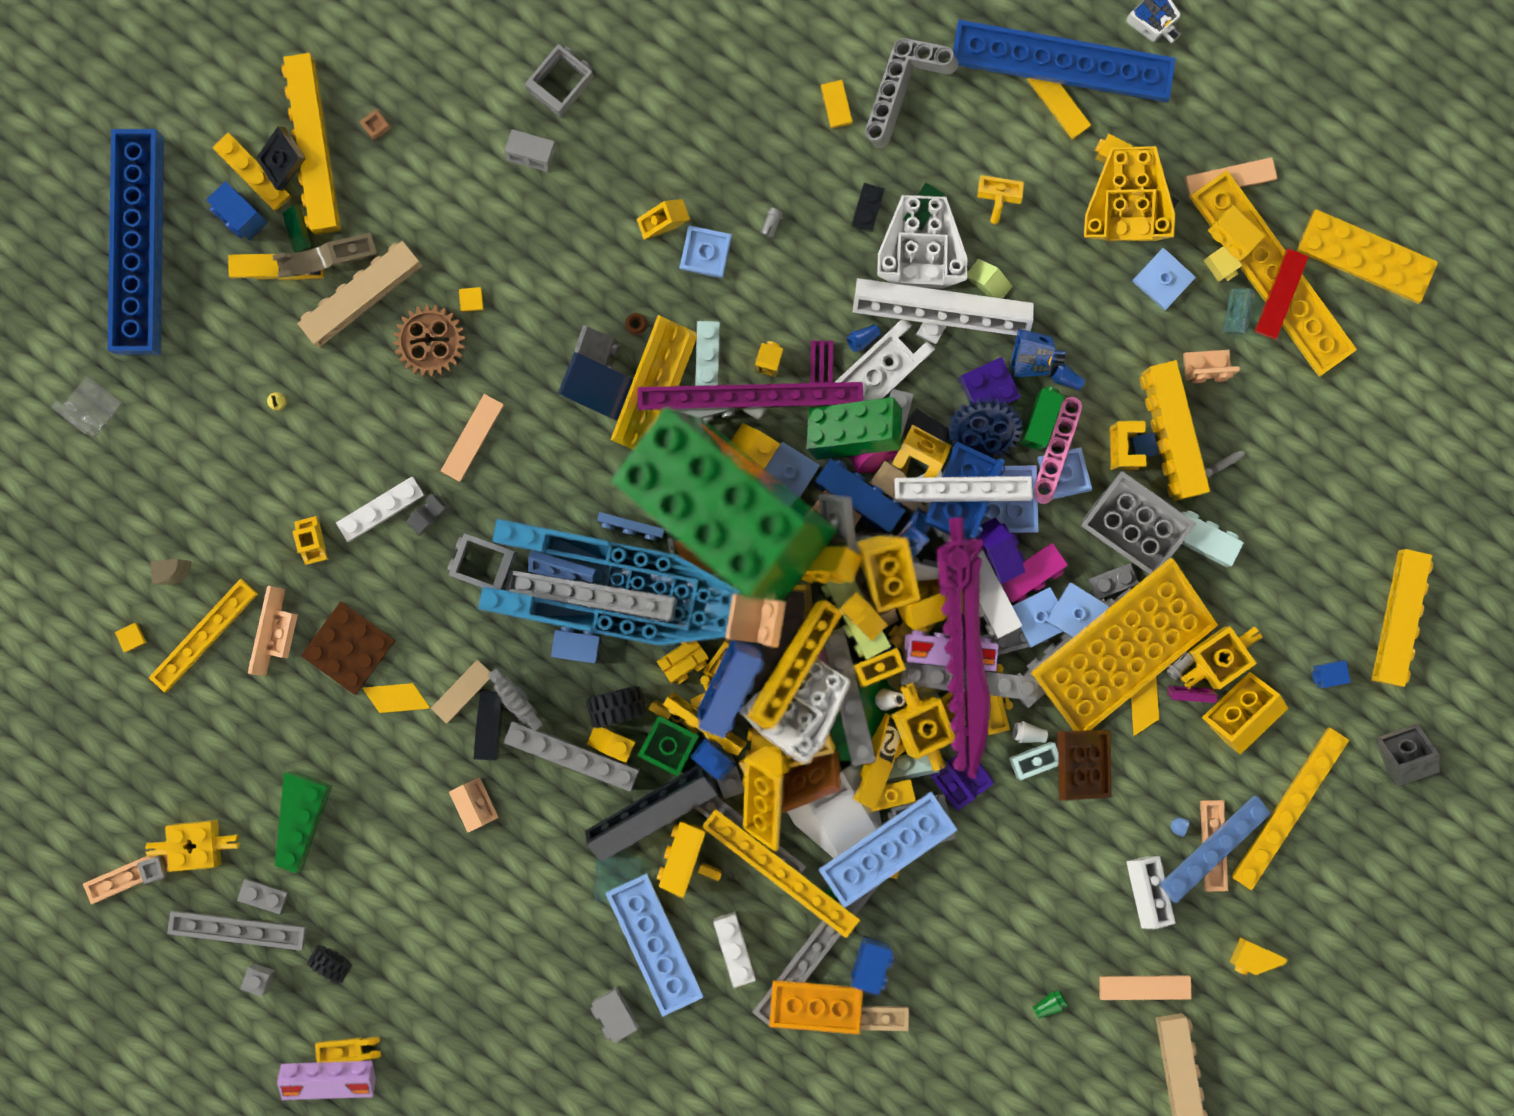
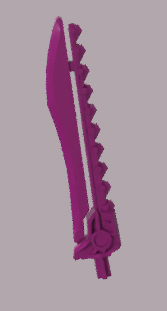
(959, 571)

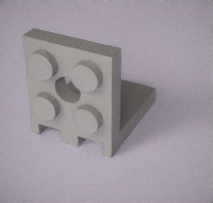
(839, 513)

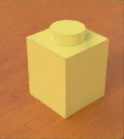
(1223, 264)

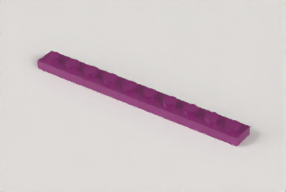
(749, 396)

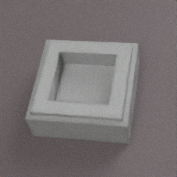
(152, 869)

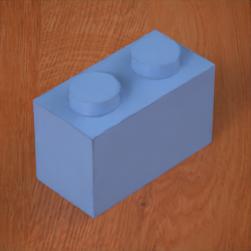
(576, 646)

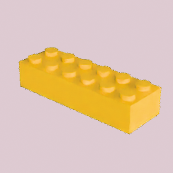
(1174, 431)

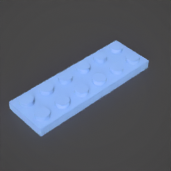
(887, 849)
(654, 944)

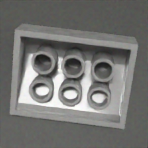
(1137, 523)

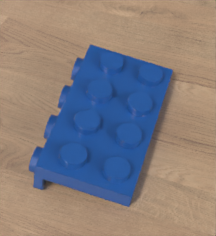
(964, 463)

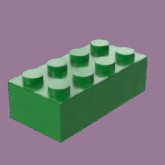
(854, 428)

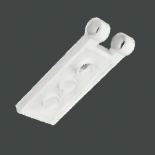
(875, 374)

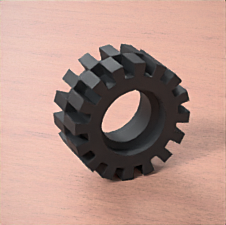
(329, 964)

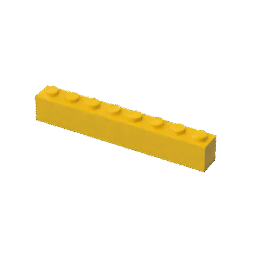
(311, 139)

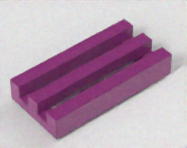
(821, 343)
(1193, 694)

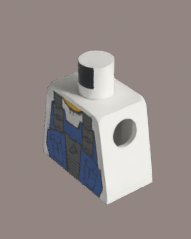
(1155, 19)

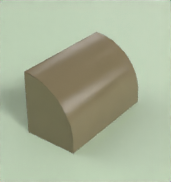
(169, 571)

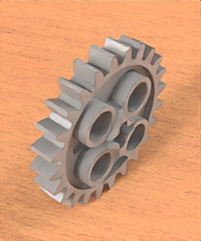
(515, 699)

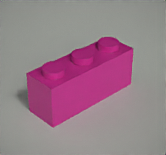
(1038, 568)

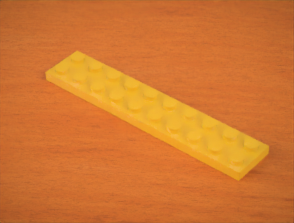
(1307, 319)

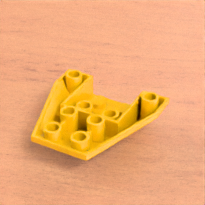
(1131, 198)

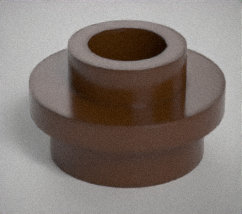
(636, 317)

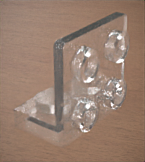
(88, 407)

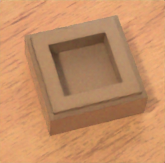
(375, 124)

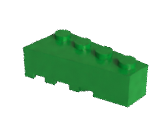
(299, 818)

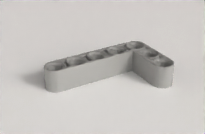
(900, 83)

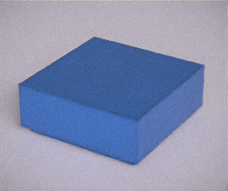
(1145, 445)

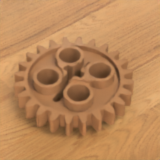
(429, 321)

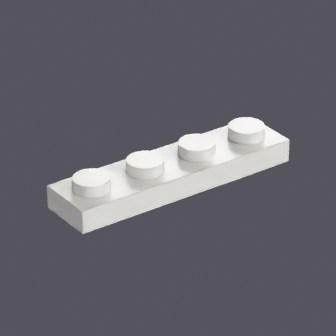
(380, 509)

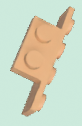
(273, 632)

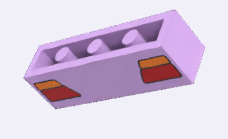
(930, 650)
(326, 1080)

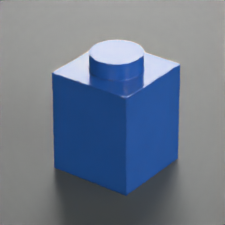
(1331, 674)

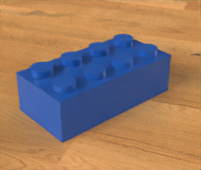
(866, 500)
(729, 687)

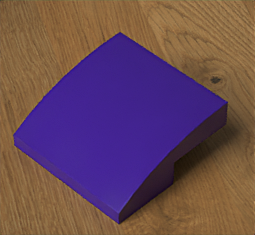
(958, 786)

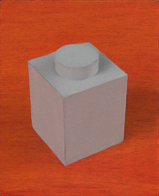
(258, 979)

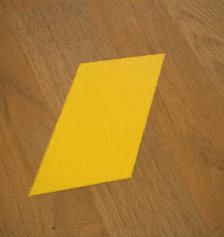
(396, 698)
(1145, 707)

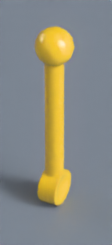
(1008, 704)

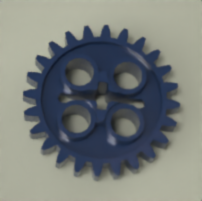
(986, 426)

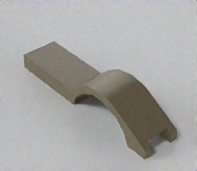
(325, 256)

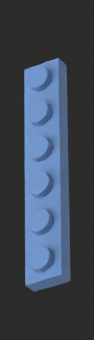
(1215, 849)

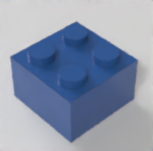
(235, 212)
(871, 966)

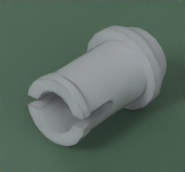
(772, 221)
(1180, 666)

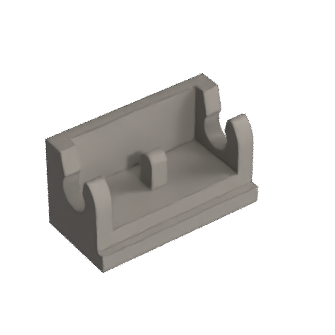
(529, 150)

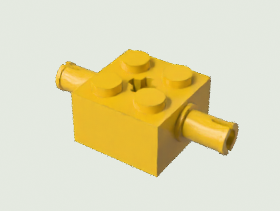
(1207, 656)
(935, 733)
(179, 850)

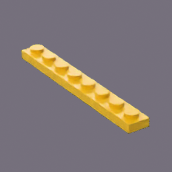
(1289, 808)
(780, 873)

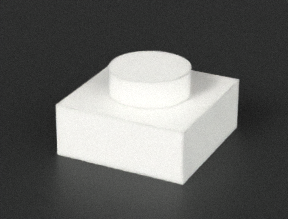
(930, 332)

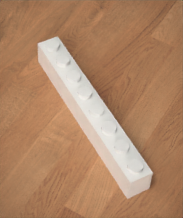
(942, 307)
(993, 601)

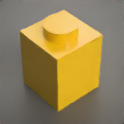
(1104, 146)

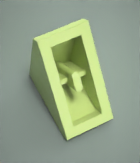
(989, 279)

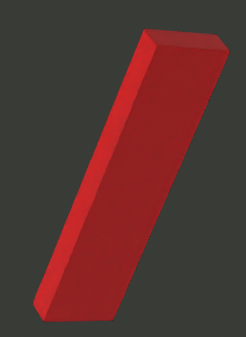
(1281, 294)

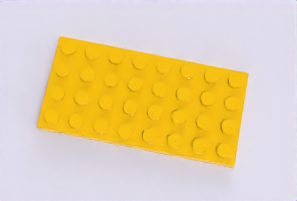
(1125, 647)

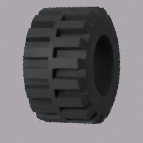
(616, 707)

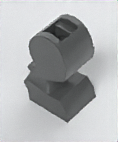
(426, 515)

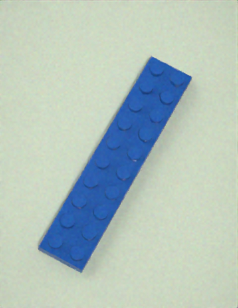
(1064, 61)

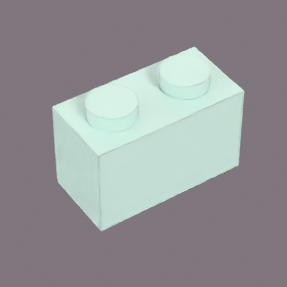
(1035, 760)

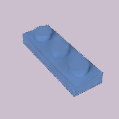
(630, 527)
(560, 568)

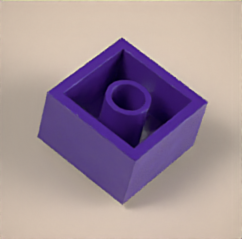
(990, 381)
(1001, 550)

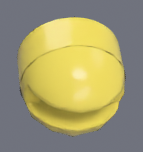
(281, 401)

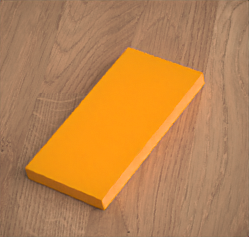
(816, 1007)

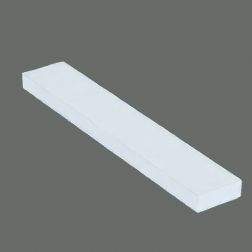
(963, 489)

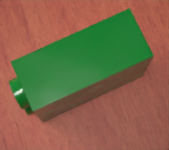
(1042, 419)

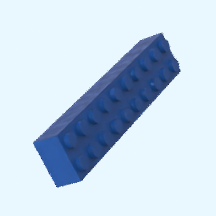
(135, 242)

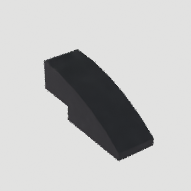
(488, 726)

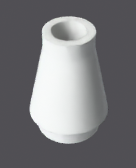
(888, 699)
(1028, 733)

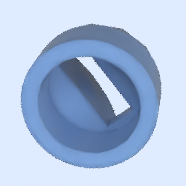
(1179, 826)

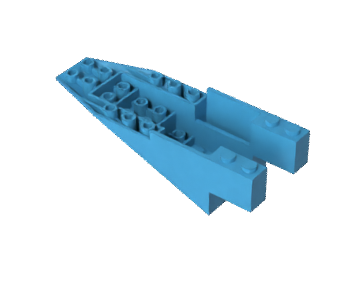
(701, 603)

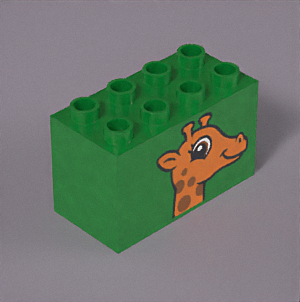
(723, 506)

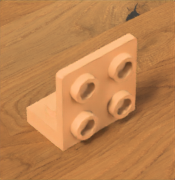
(1208, 365)
(755, 620)

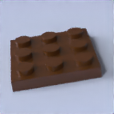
(348, 648)
(1084, 764)

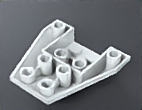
(923, 257)
(809, 713)
(837, 819)

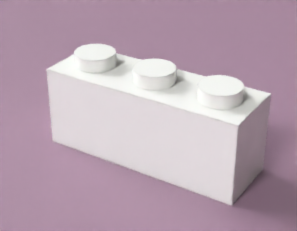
(1150, 898)
(734, 949)

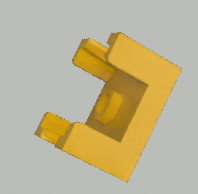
(1120, 446)
(923, 448)

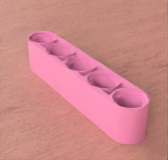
(1060, 440)

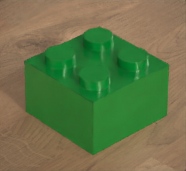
(668, 745)

